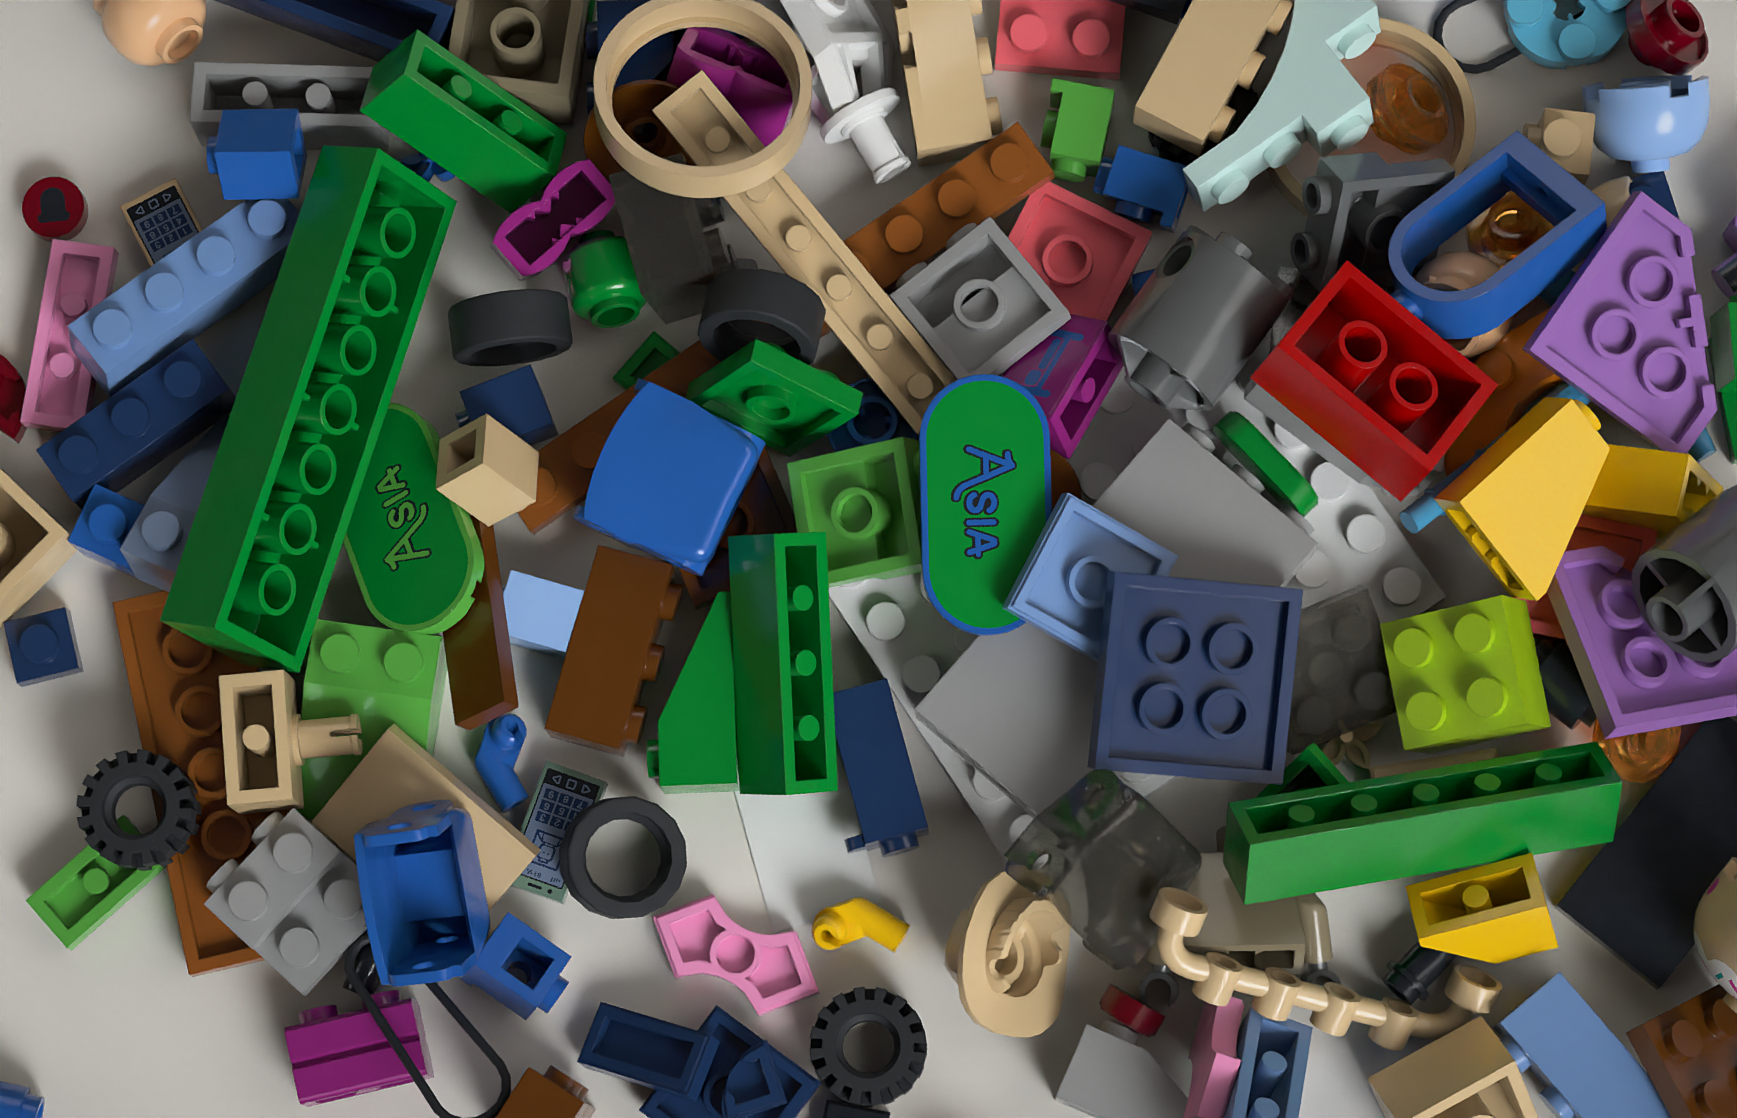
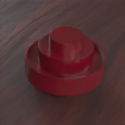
(1666, 34)

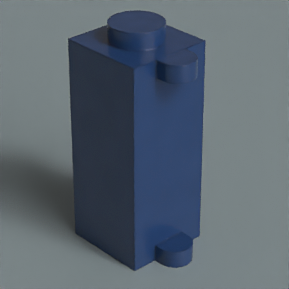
(878, 770)

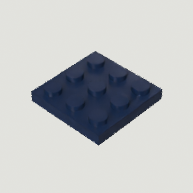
(1195, 678)

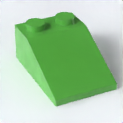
(381, 677)

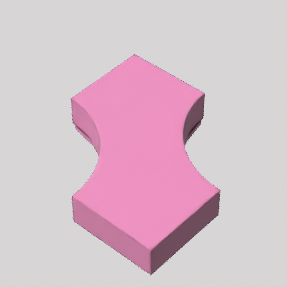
(763, 966)
(1214, 1060)

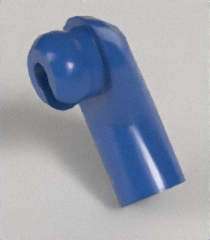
(497, 758)

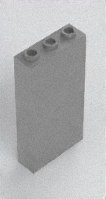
(1025, 700)

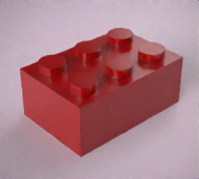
(1374, 381)

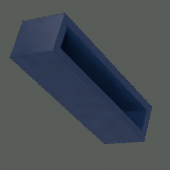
(357, 26)

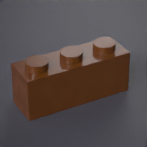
(614, 651)

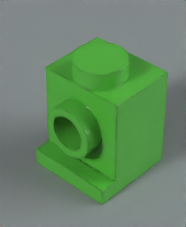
(1078, 130)

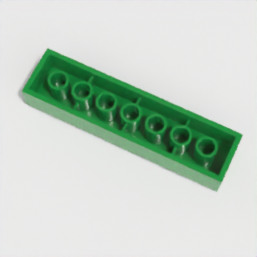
(309, 409)

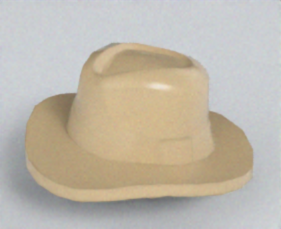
(1009, 959)

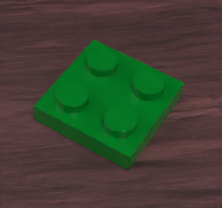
(775, 397)

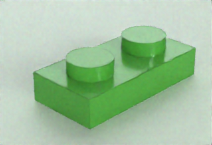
(88, 892)

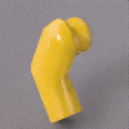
(854, 920)

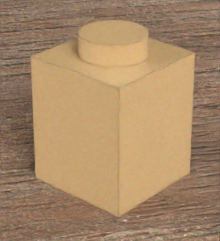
(487, 470)

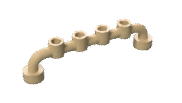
(1331, 1005)

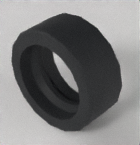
(762, 296)
(510, 327)
(671, 848)

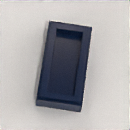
(648, 1051)

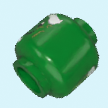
(602, 280)

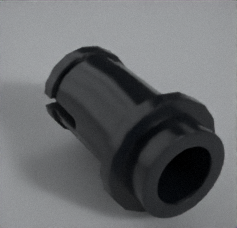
(1416, 972)

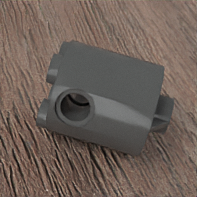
(1197, 321)
(1690, 582)

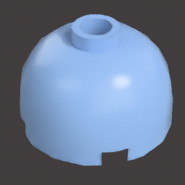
(1649, 118)

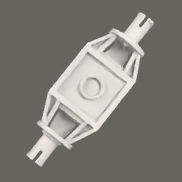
(843, 42)

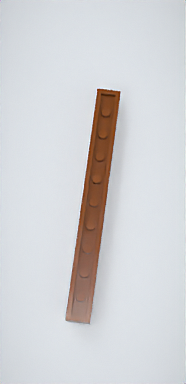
(887, 247)

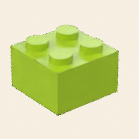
(1465, 675)

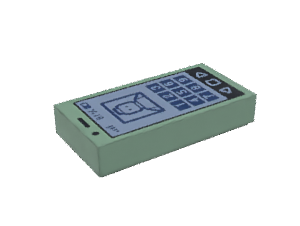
(554, 805)

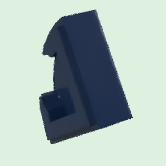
(753, 1084)

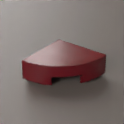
(11, 400)

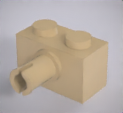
(270, 741)

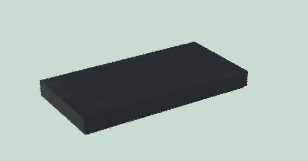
(1648, 882)

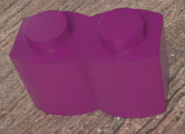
(743, 75)
(540, 230)

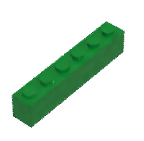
(1420, 822)

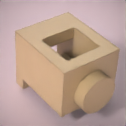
(1566, 139)

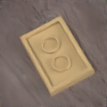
(403, 774)

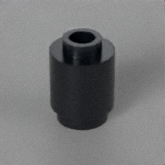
(1563, 685)

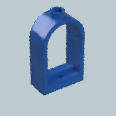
(1544, 186)

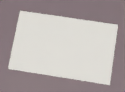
(803, 852)

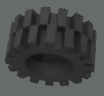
(111, 782)
(868, 1006)

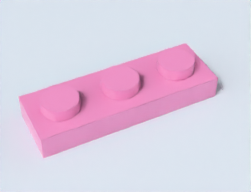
(58, 383)

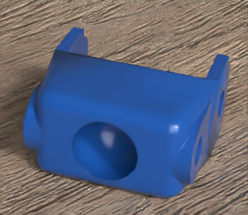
(669, 478)
(422, 893)

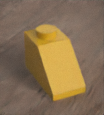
(1484, 911)

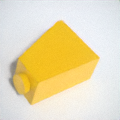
(1650, 488)
(1528, 493)

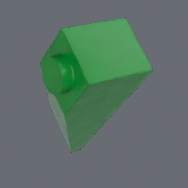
(698, 724)

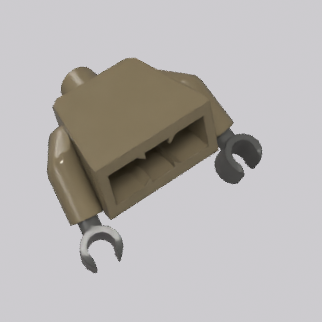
(1256, 935)

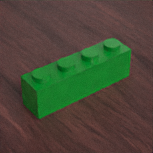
(782, 663)

